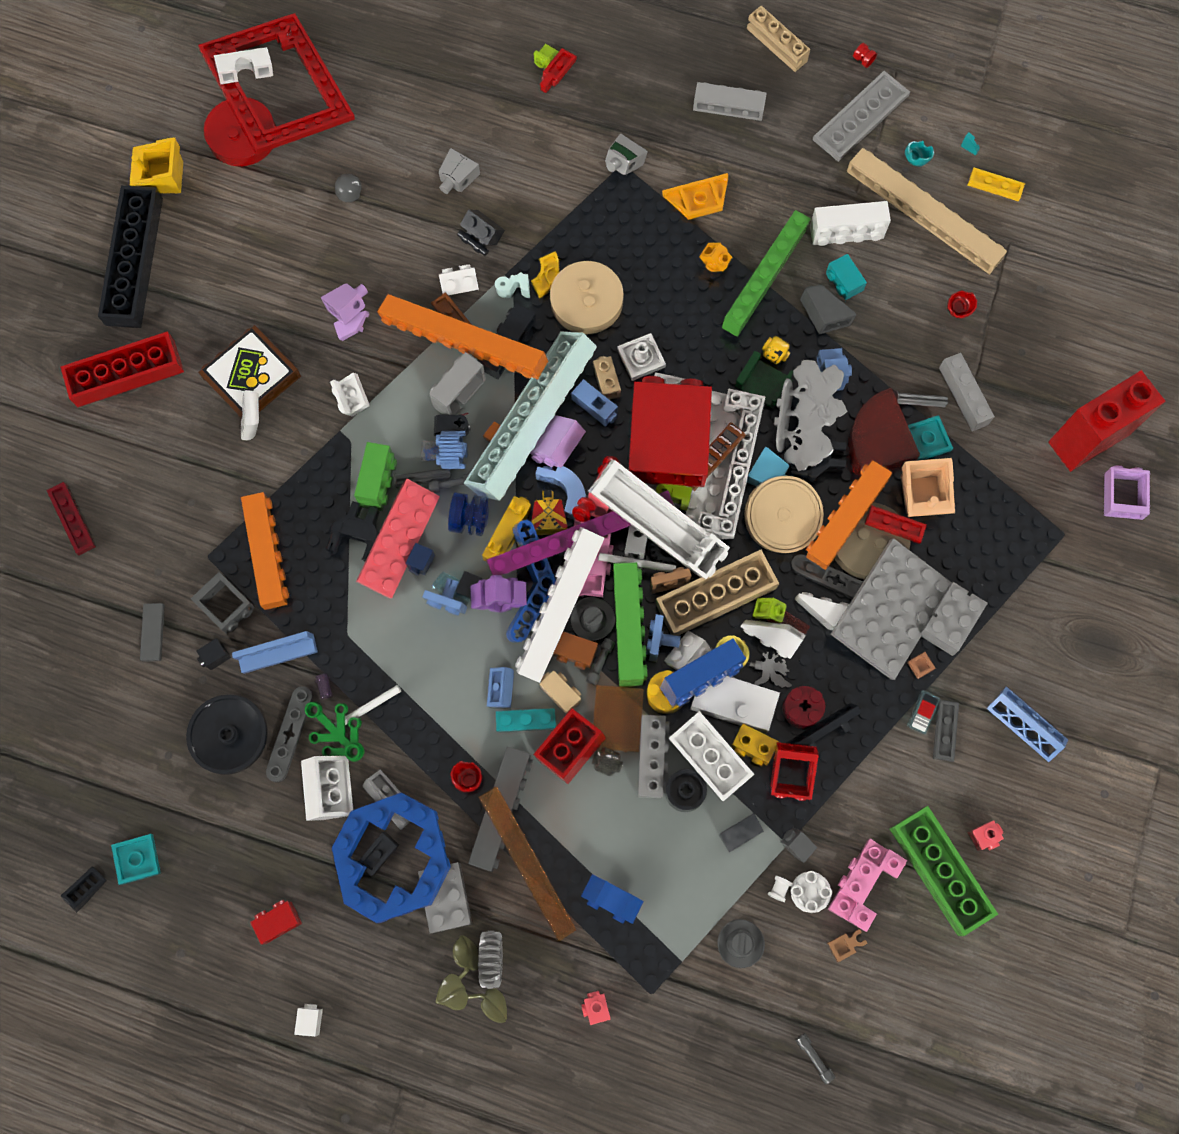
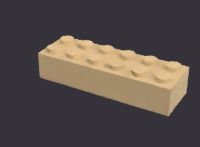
(717, 594)

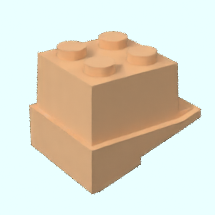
(928, 487)

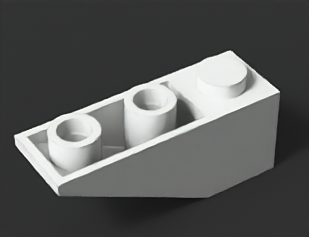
(822, 609)
(778, 636)

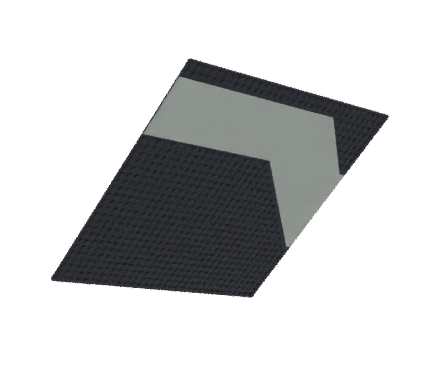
(446, 659)

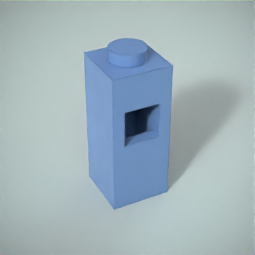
(595, 403)

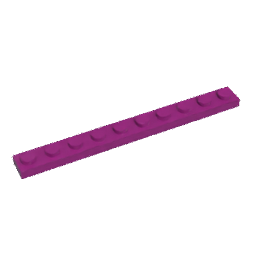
(557, 542)

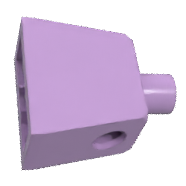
(345, 302)

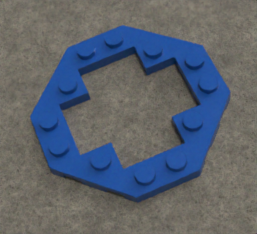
(350, 871)

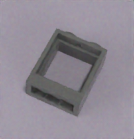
(209, 590)

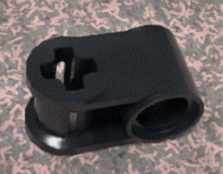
(450, 423)

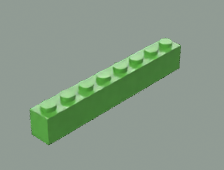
(766, 273)

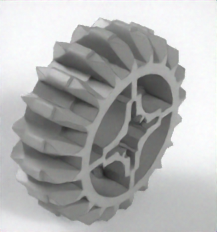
(490, 959)

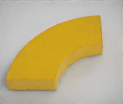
(547, 274)

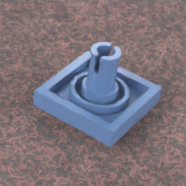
(446, 599)
(659, 638)

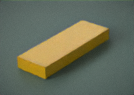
(996, 184)

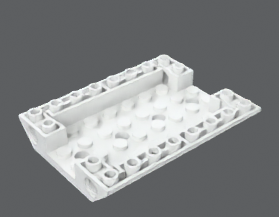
(719, 502)

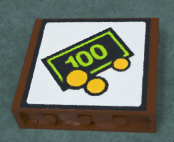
(250, 365)

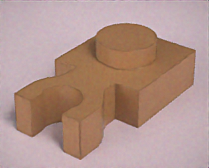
(844, 947)

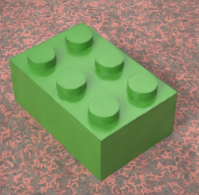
(375, 476)

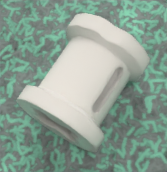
(780, 888)

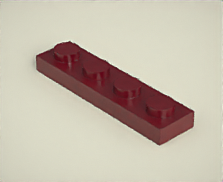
(71, 518)

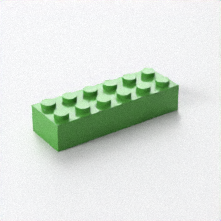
(628, 624)
(943, 871)

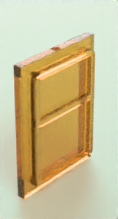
(619, 716)

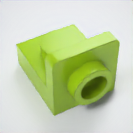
(544, 56)
(769, 609)

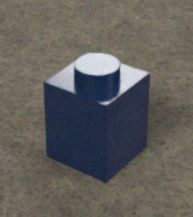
(420, 559)

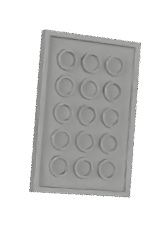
(891, 609)

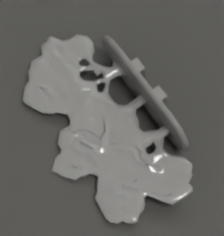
(814, 411)

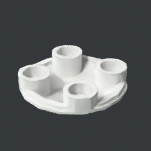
(811, 892)

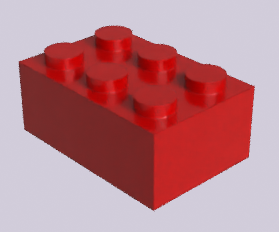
(569, 746)

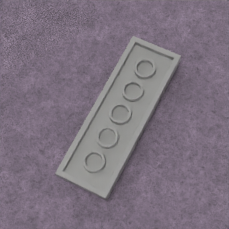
(861, 116)

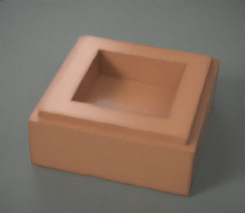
(921, 665)

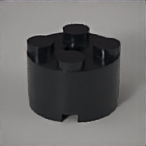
(694, 783)

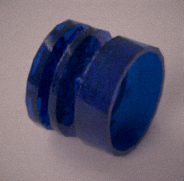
(468, 514)

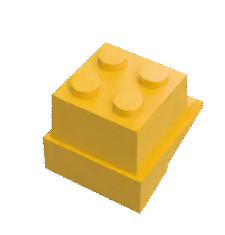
(158, 166)

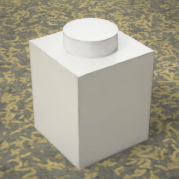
(308, 1020)

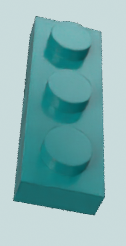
(525, 720)

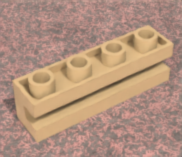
(778, 38)

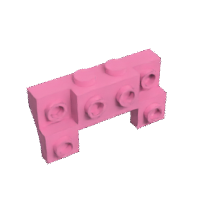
(596, 578)
(861, 879)

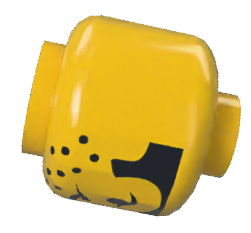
(776, 350)

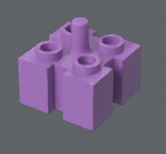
(498, 594)

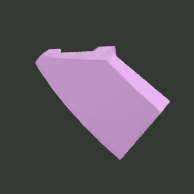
(352, 327)

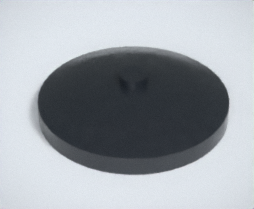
(226, 734)

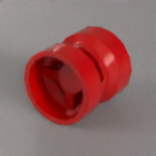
(865, 55)

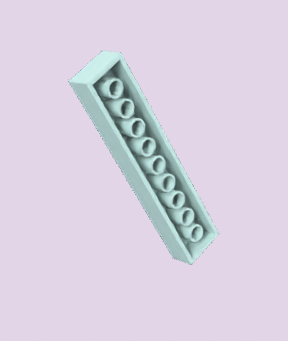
(530, 416)

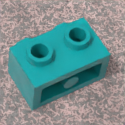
(846, 277)

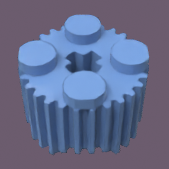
(451, 449)

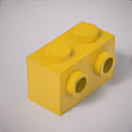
(754, 744)

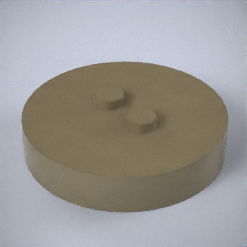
(865, 547)

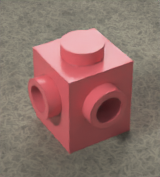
(986, 836)
(595, 1008)

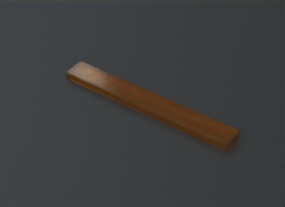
(527, 863)

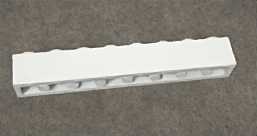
(559, 604)

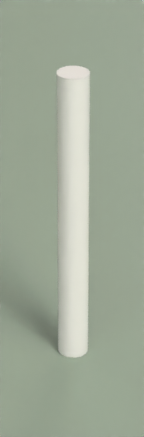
(640, 563)
(373, 703)

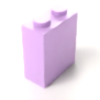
(557, 441)

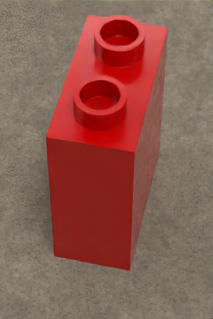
(1106, 420)
(670, 432)

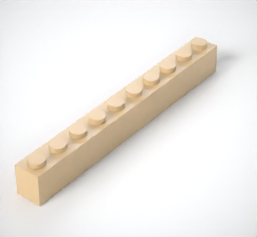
(926, 211)

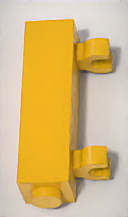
(503, 537)

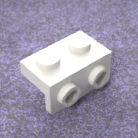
(459, 280)
(350, 395)
(690, 649)

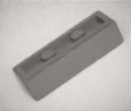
(381, 787)

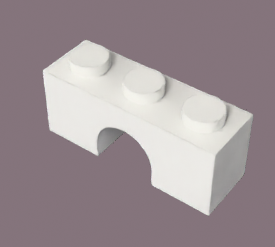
(231, 63)

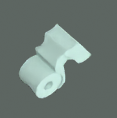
(506, 287)

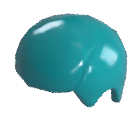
(918, 153)

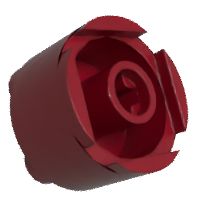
(813, 701)

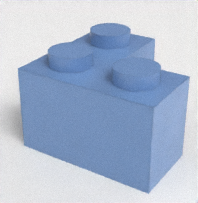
(830, 357)

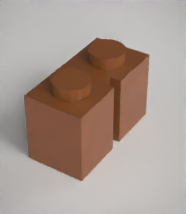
(575, 650)

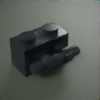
(481, 227)

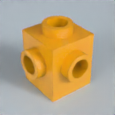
(715, 257)

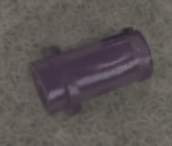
(324, 686)

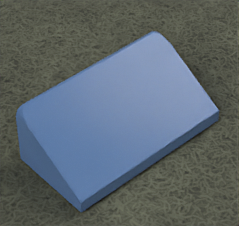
(500, 687)

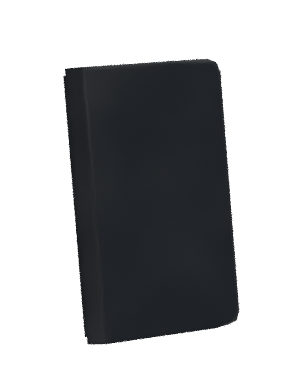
(741, 832)

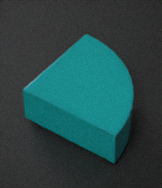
(969, 144)

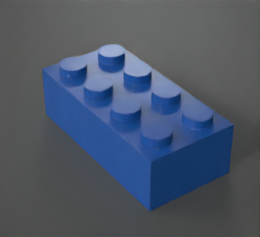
(702, 673)

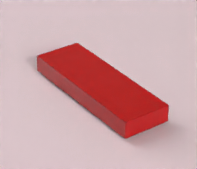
(895, 524)

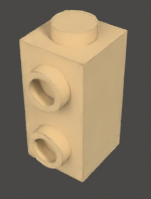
(606, 377)
(559, 691)

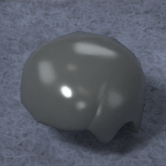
(348, 187)

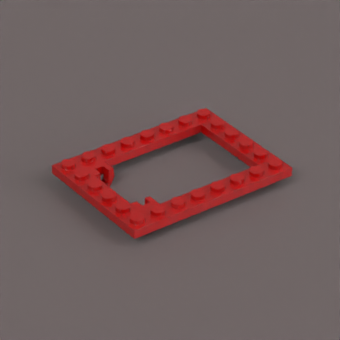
(290, 34)

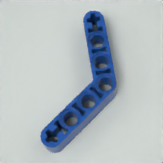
(536, 589)

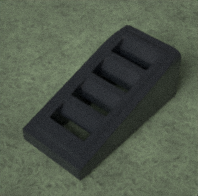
(72, 890)

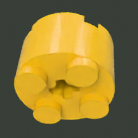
(655, 695)

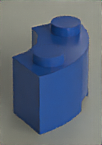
(611, 898)

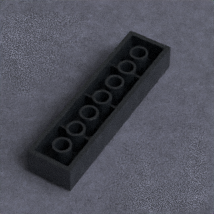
(130, 257)

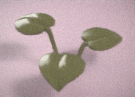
(453, 992)

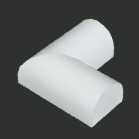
(250, 416)

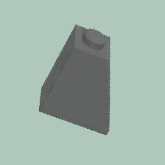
(826, 309)

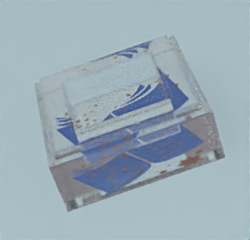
(429, 451)

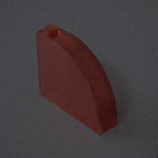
(881, 434)

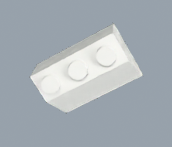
(326, 787)

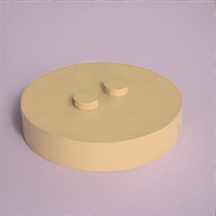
(586, 297)
(783, 514)

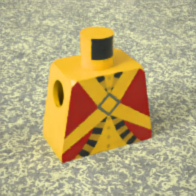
(548, 514)

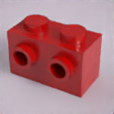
(275, 922)

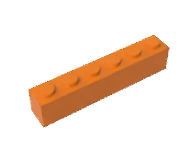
(848, 515)
(264, 551)

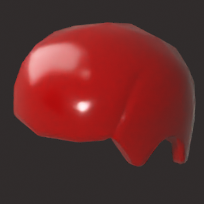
(962, 304)
(466, 776)

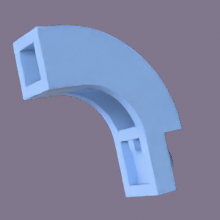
(567, 481)

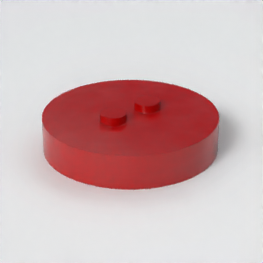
(228, 138)

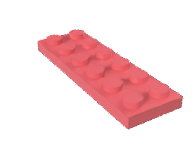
(397, 538)

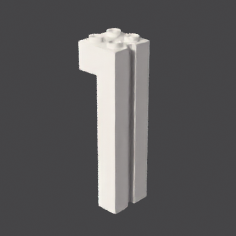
(659, 520)

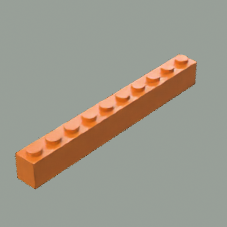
(463, 336)

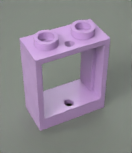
(1123, 510)

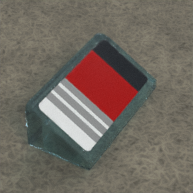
(923, 712)

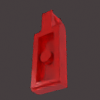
(557, 69)

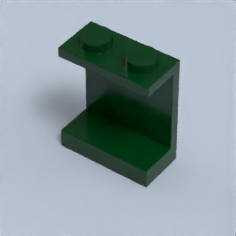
(762, 380)

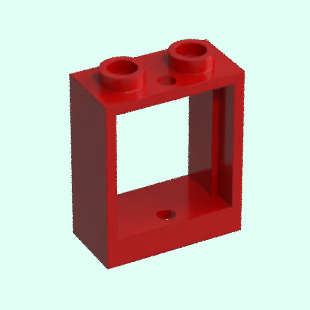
(795, 752)

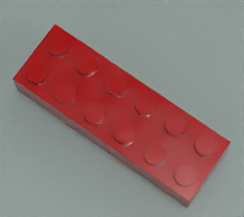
(122, 369)

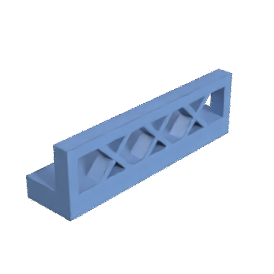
(276, 652)
(1031, 718)

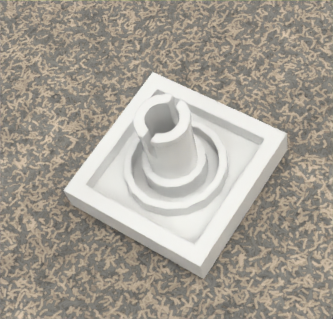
(641, 356)

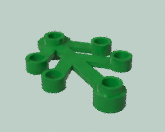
(337, 732)

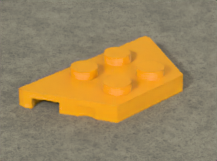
(698, 197)

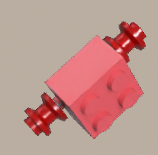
(592, 506)

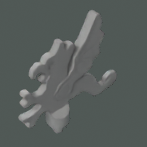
(769, 668)

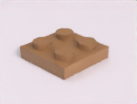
(675, 579)

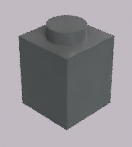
(798, 844)

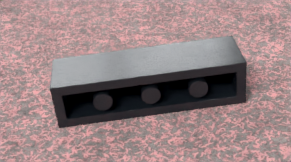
(515, 327)

